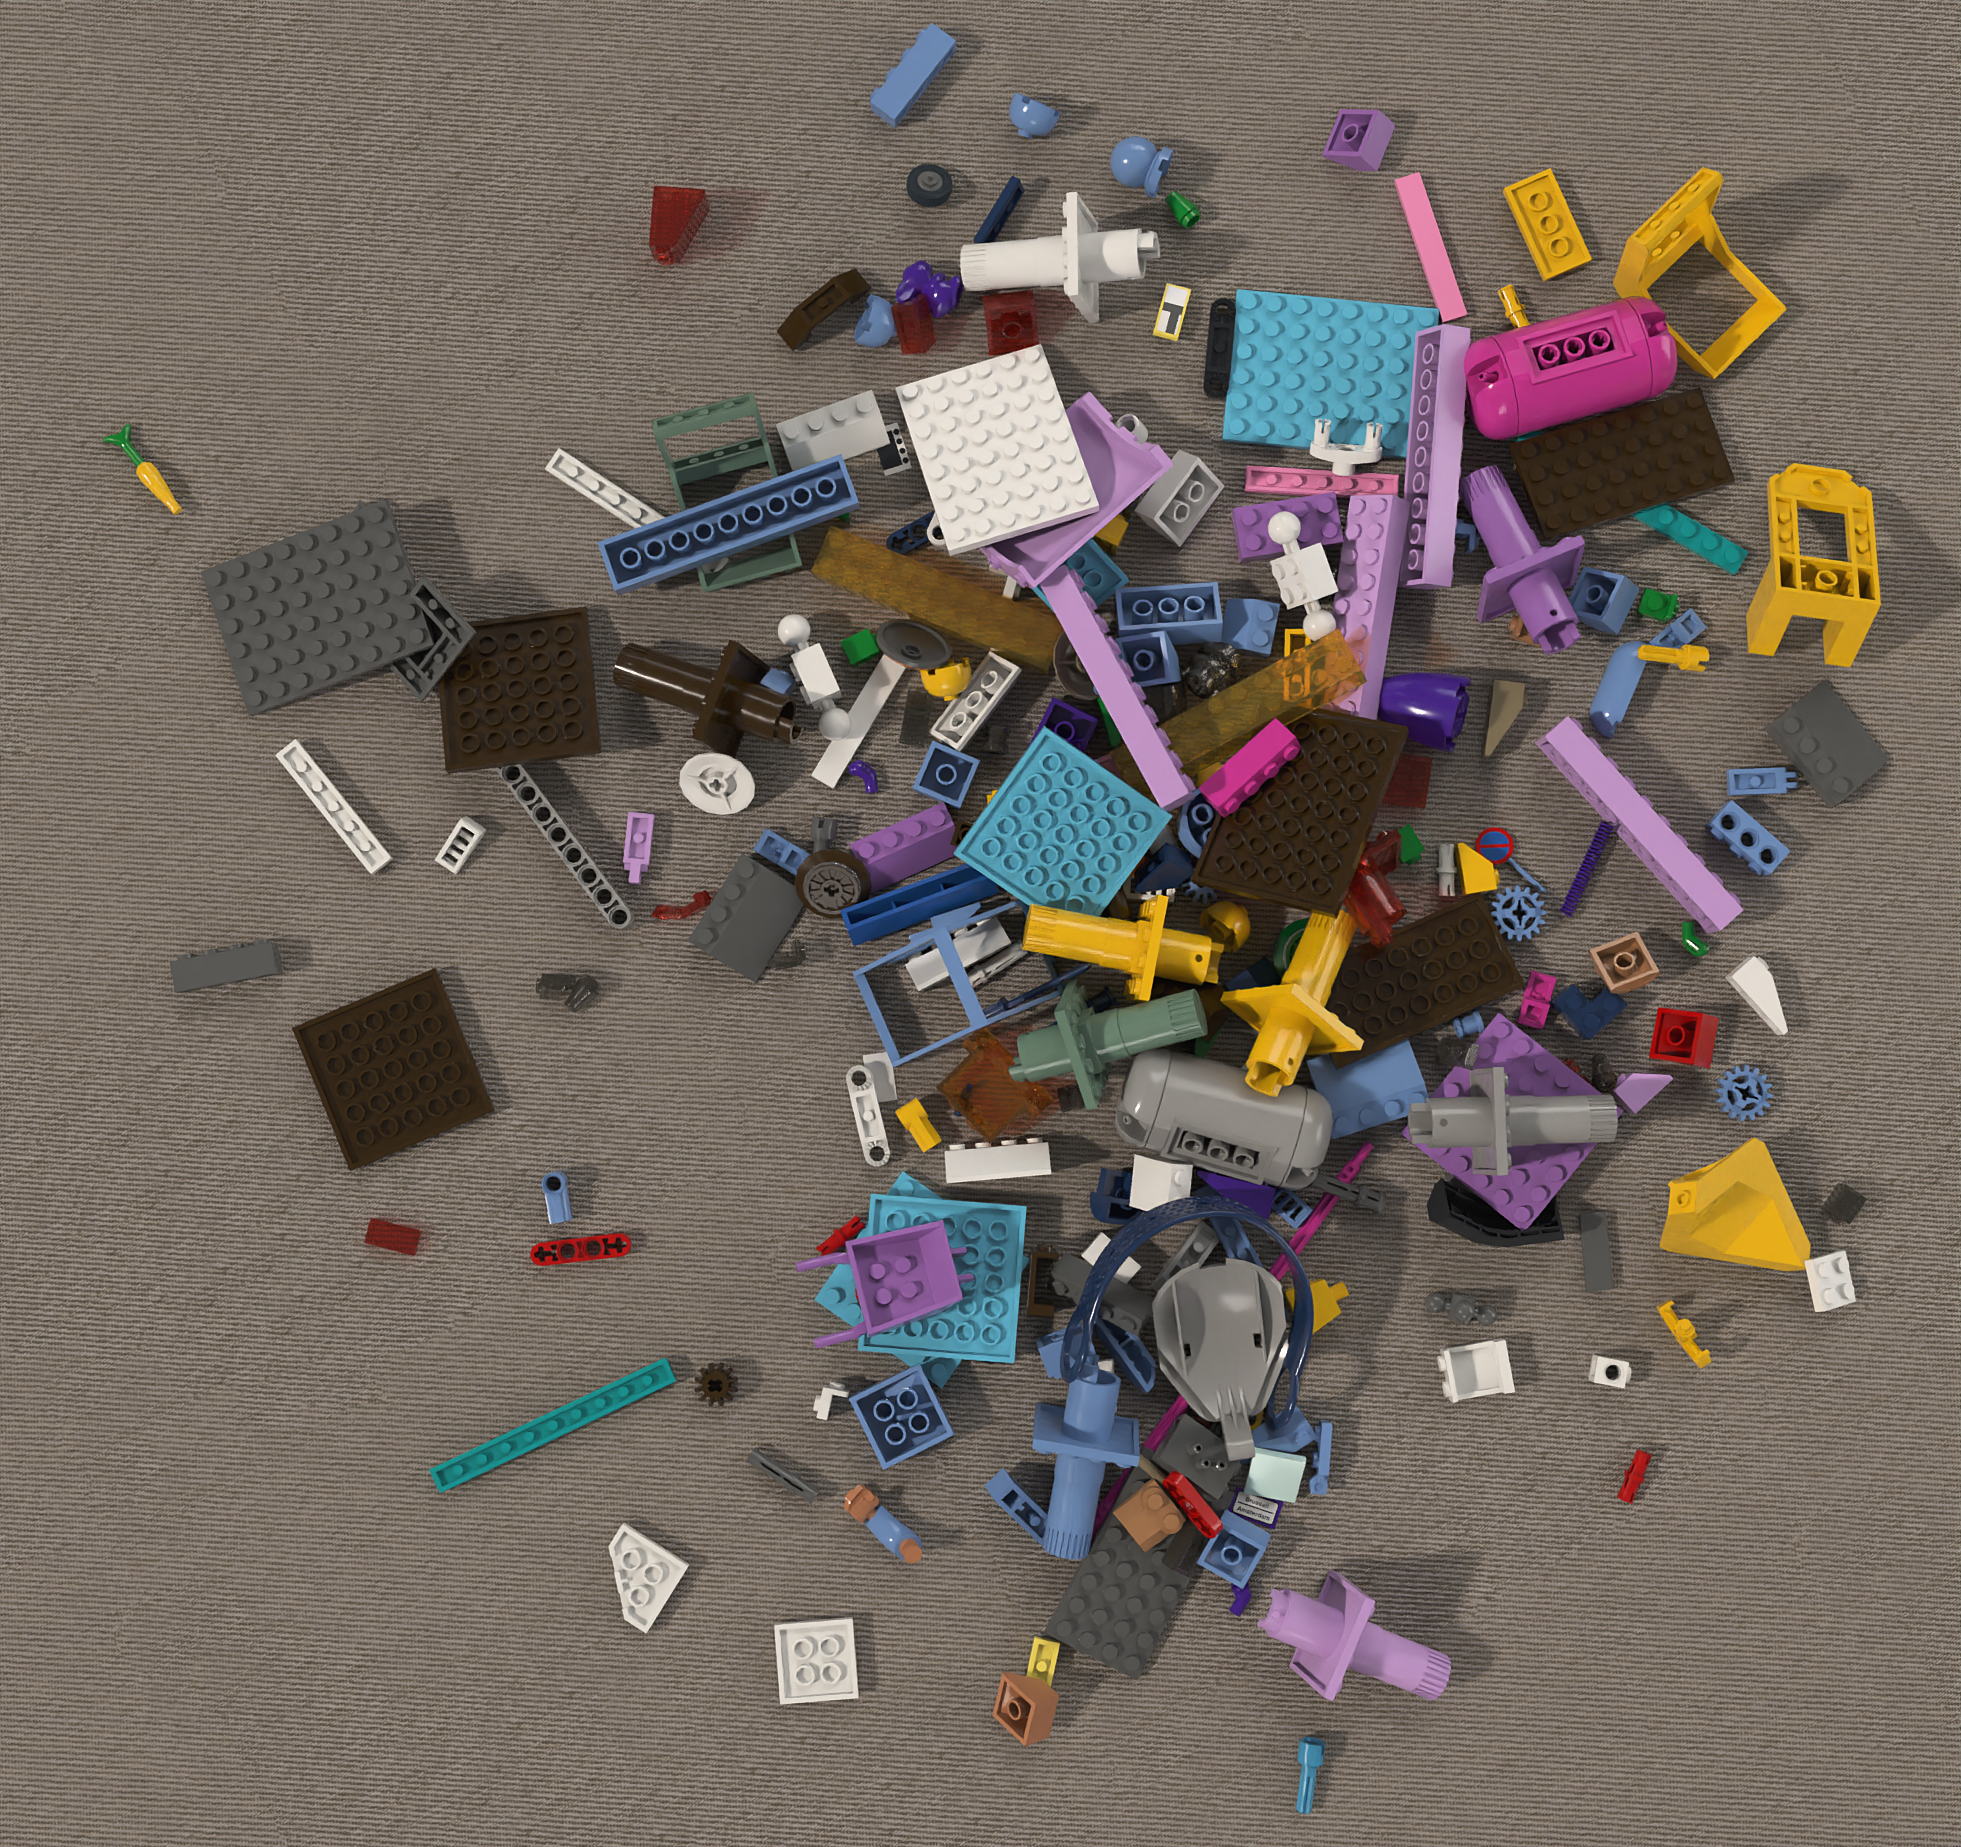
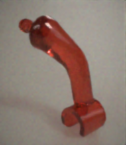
(667, 913)

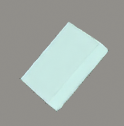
(1274, 1475)

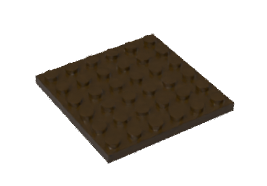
(521, 693)
(393, 1069)

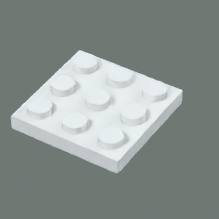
(816, 1660)

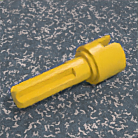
(1686, 657)

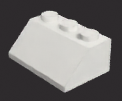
(1180, 498)

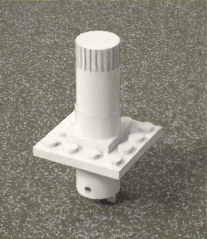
(1072, 259)

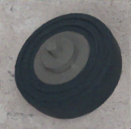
(929, 185)

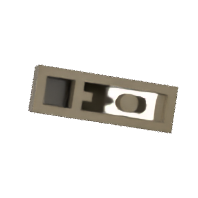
(1503, 706)

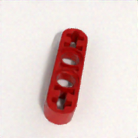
(581, 1252)

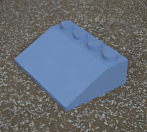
(1369, 1089)

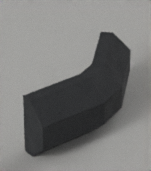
(1482, 1224)

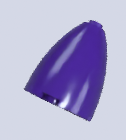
(1428, 704)

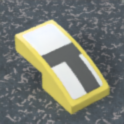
(1171, 312)

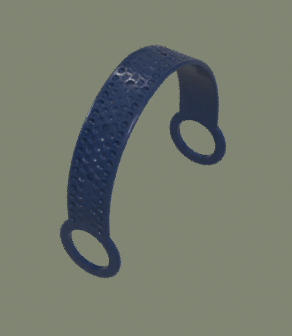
(1159, 1219)

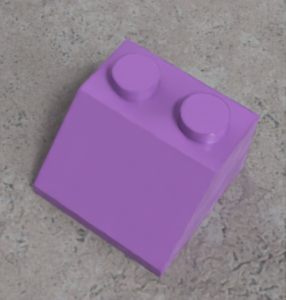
(1359, 139)

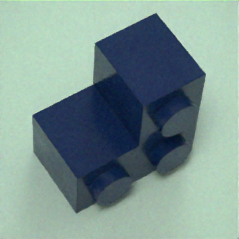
(1586, 1015)

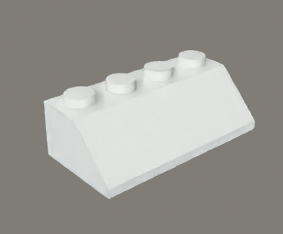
(840, 428)
(971, 947)
(997, 1162)

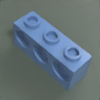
(1760, 838)

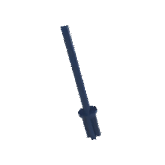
(1005, 1005)

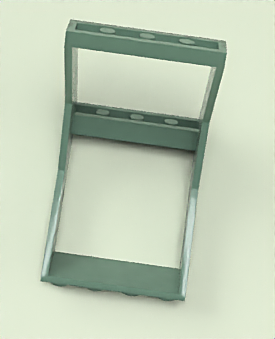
(718, 462)

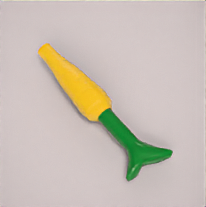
(145, 470)

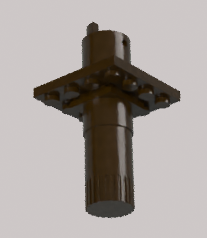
(724, 699)

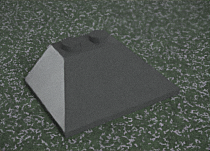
(451, 633)

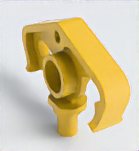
(1684, 1334)

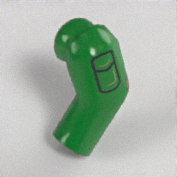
(1691, 942)

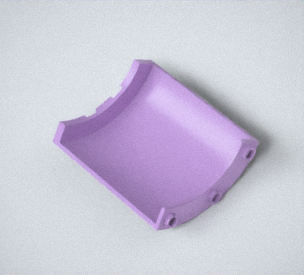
(1118, 473)

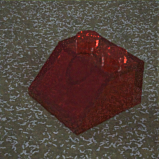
(1010, 321)

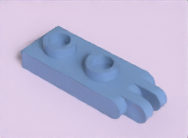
(1759, 781)

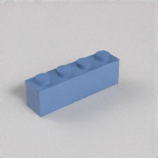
(912, 75)

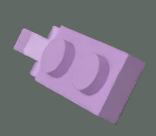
(638, 845)

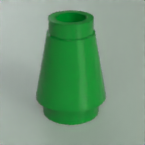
(1184, 211)

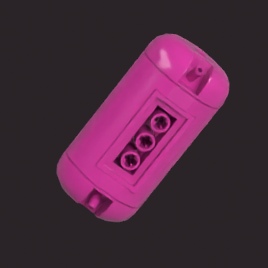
(1569, 367)

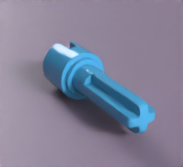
(1310, 1757)

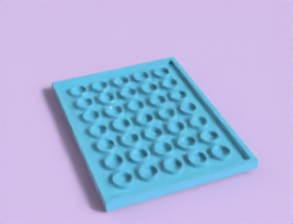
(1321, 361)

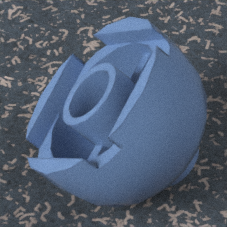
(1032, 116)
(876, 323)

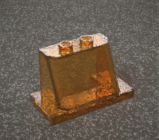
(994, 1094)

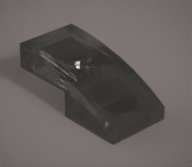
(916, 718)

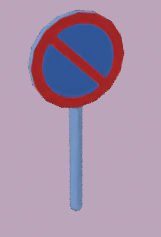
(1497, 847)

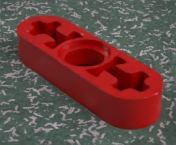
(1193, 1504)

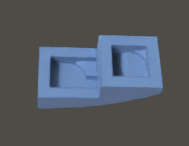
(1680, 631)
(780, 851)

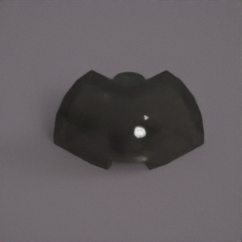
(1166, 700)

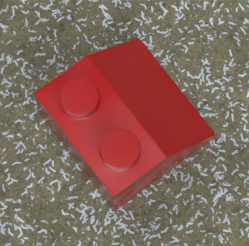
(1684, 1037)

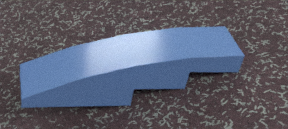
(939, 922)

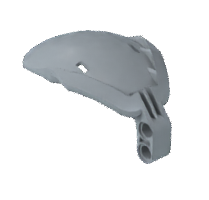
(1217, 1314)

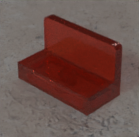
(914, 325)

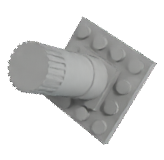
(1496, 1121)

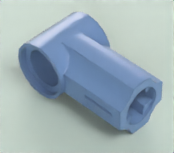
(557, 1200)

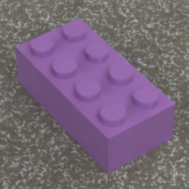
(1317, 517)

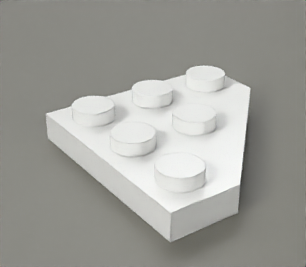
(643, 1575)

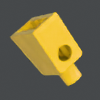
(1324, 1301)

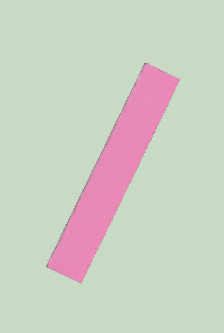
(1430, 248)
(1313, 482)

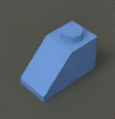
(779, 681)

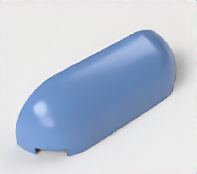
(1616, 688)
(1128, 1353)

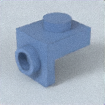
(1468, 532)

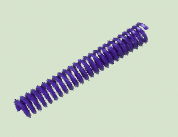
(1584, 868)

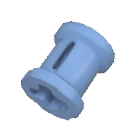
(1468, 1025)

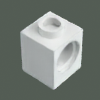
(1598, 1371)

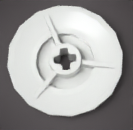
(717, 783)

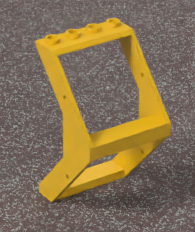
(1666, 238)

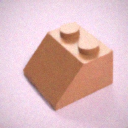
(1025, 1707)

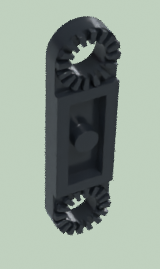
(1219, 348)

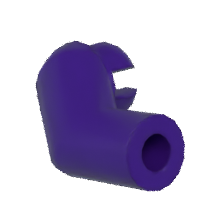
(1242, 1599)

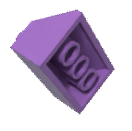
(906, 847)

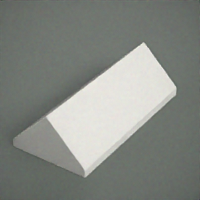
(977, 703)

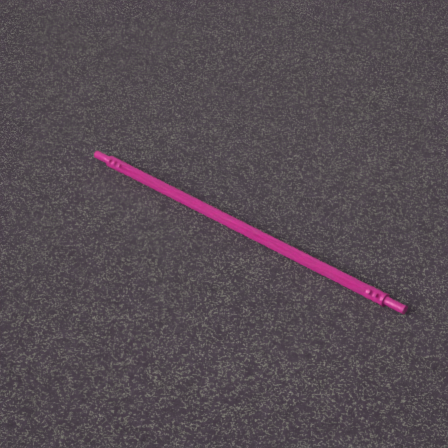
(1278, 1270)

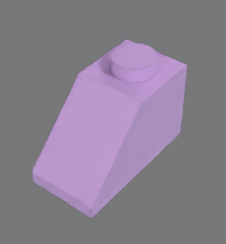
(1638, 1089)

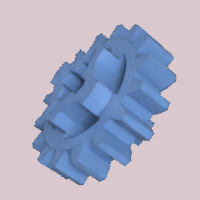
(1518, 924)
(1749, 1084)

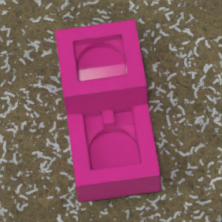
(1536, 999)

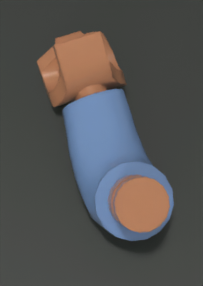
(886, 1528)

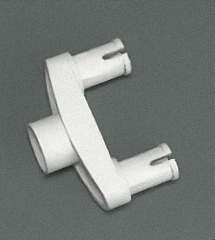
(1346, 455)

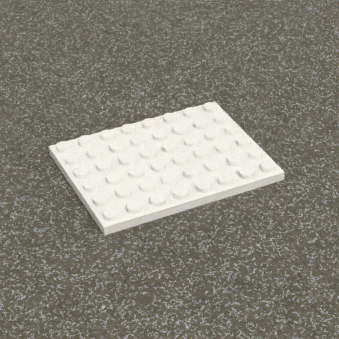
(996, 450)

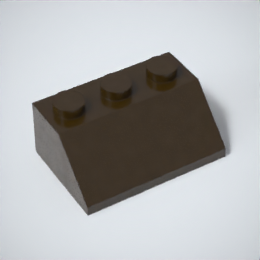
(1210, 996)

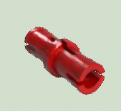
(841, 1235)
(1634, 1476)

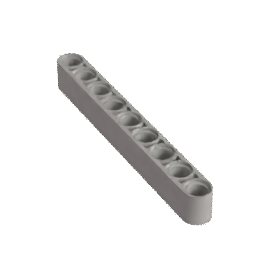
(565, 847)

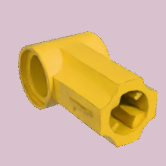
(916, 1121)

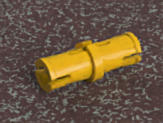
(1513, 307)

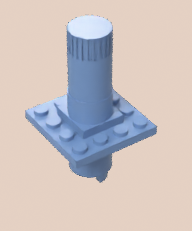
(1084, 1438)

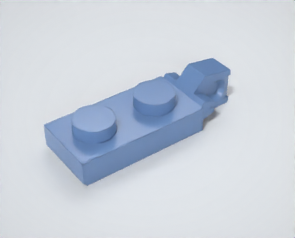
(1321, 1458)

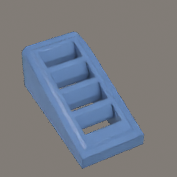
(1302, 1215)

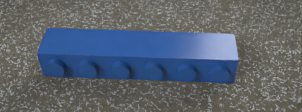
(916, 903)

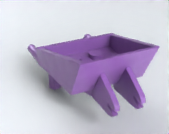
(897, 1278)

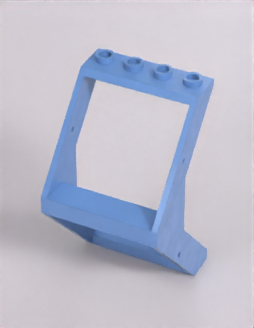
(959, 979)

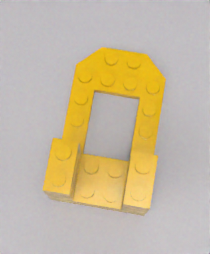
(1812, 586)

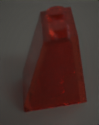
(675, 221)

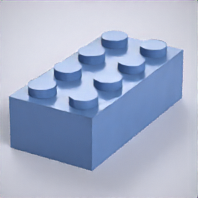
(1184, 610)

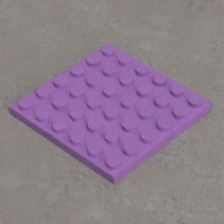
(1537, 1169)

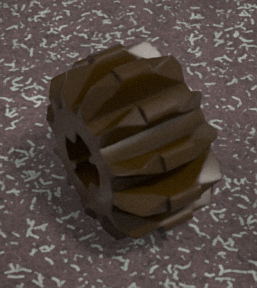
(715, 1375)

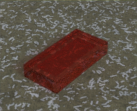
(393, 1236)

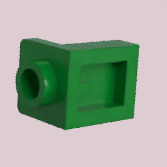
(1658, 605)

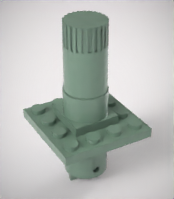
(1091, 1041)

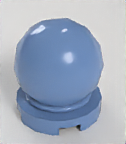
(1139, 164)

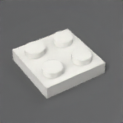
(1830, 1281)

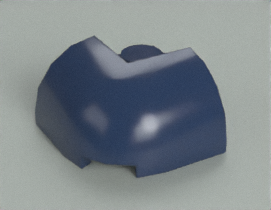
(1112, 1198)

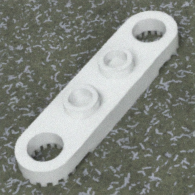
(868, 1115)

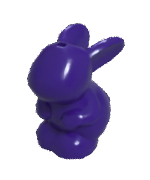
(940, 293)

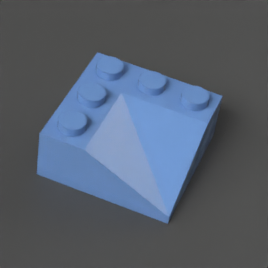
(901, 1415)

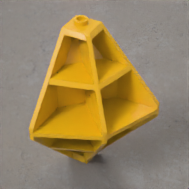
(1736, 1213)

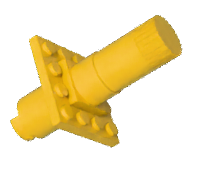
(1136, 947)
(1294, 1014)

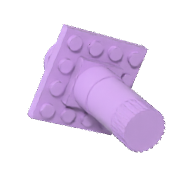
(1336, 1636)

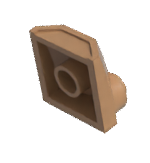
(1624, 964)
(1149, 1515)

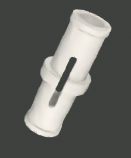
(1446, 870)

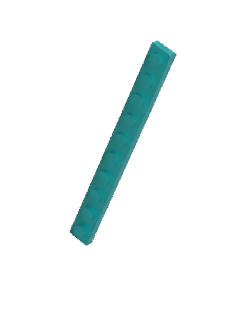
(1687, 533)
(553, 1425)

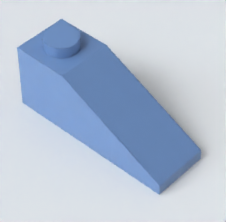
(1289, 1440)
(1018, 1504)

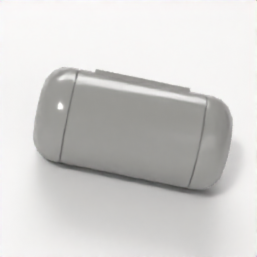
(1217, 1122)

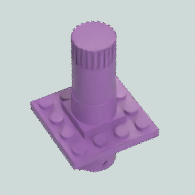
(1524, 572)

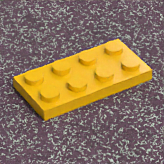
(1547, 225)

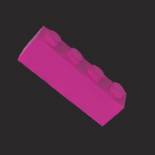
(1250, 768)

